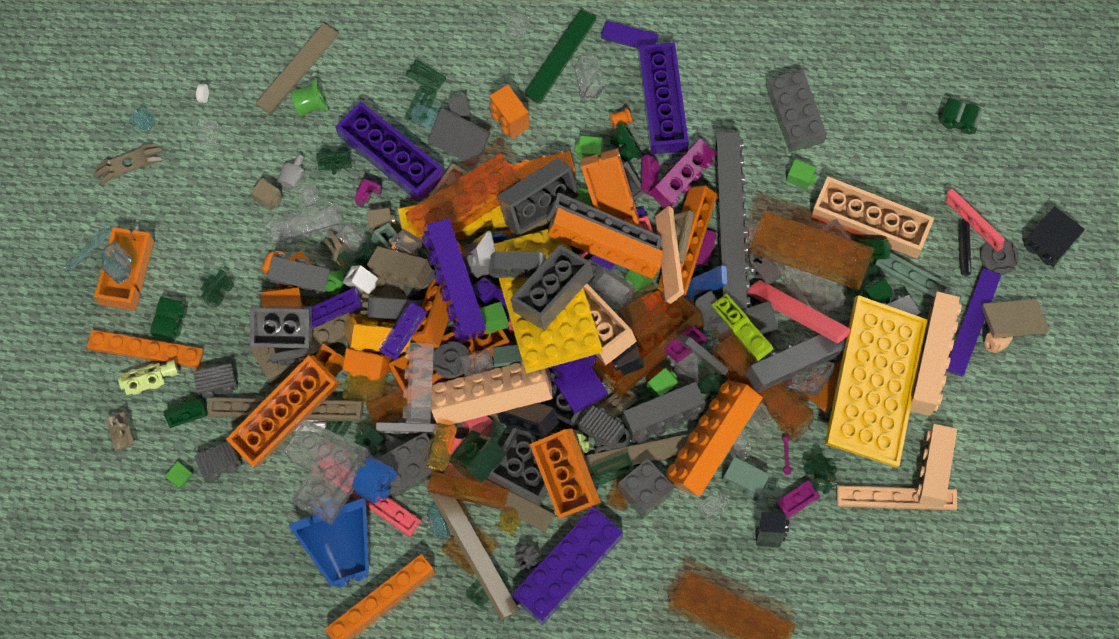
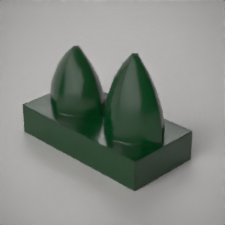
(624, 135)
(880, 246)
(181, 414)

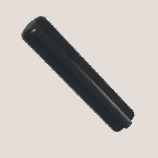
(965, 248)

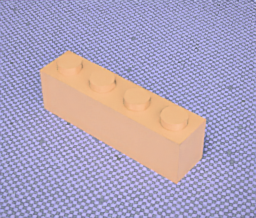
(937, 465)

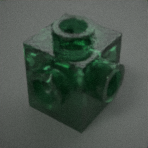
(375, 437)

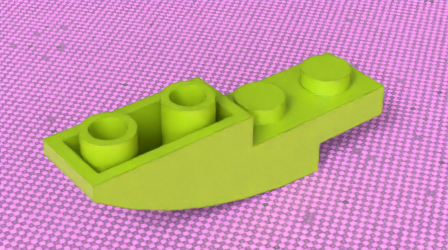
(742, 327)

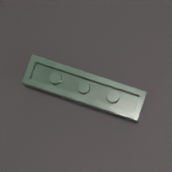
(912, 276)

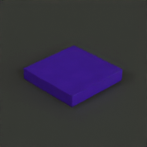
(582, 390)

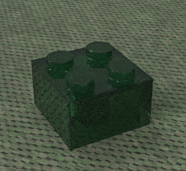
(477, 456)

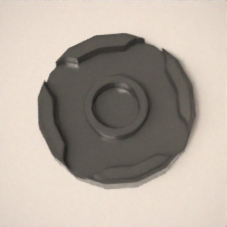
(997, 261)
(447, 359)

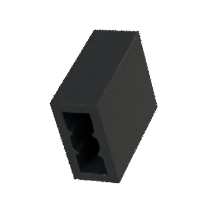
(1053, 237)

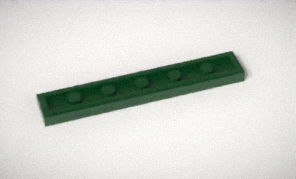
(560, 56)

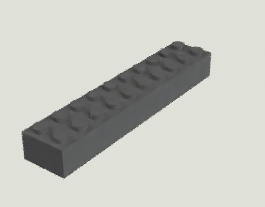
(732, 216)

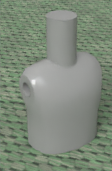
(291, 173)

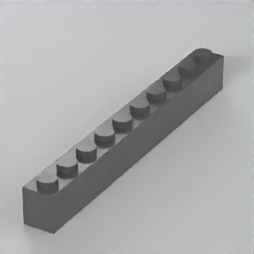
(807, 354)

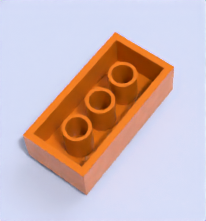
(565, 473)

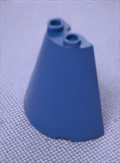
(338, 547)

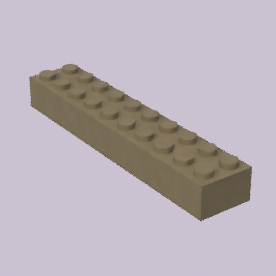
(329, 333)

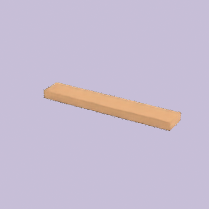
(670, 261)
(889, 498)

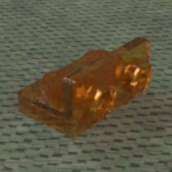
(387, 408)

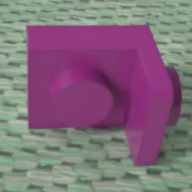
(364, 192)

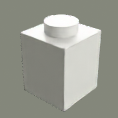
(360, 279)

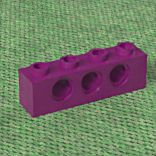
(662, 190)

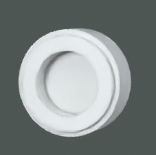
(202, 93)

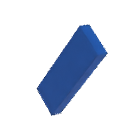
(707, 282)

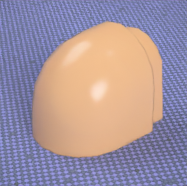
(996, 344)

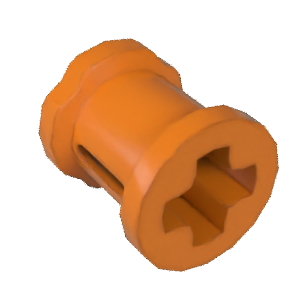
(623, 116)

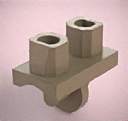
(119, 431)

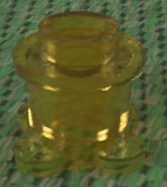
(509, 528)

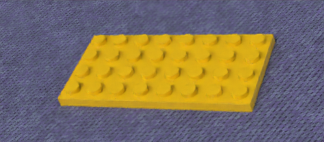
(569, 335)
(876, 382)

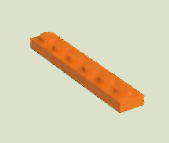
(145, 349)

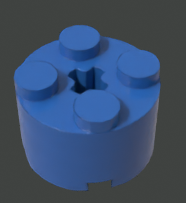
(374, 480)

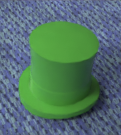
(308, 99)

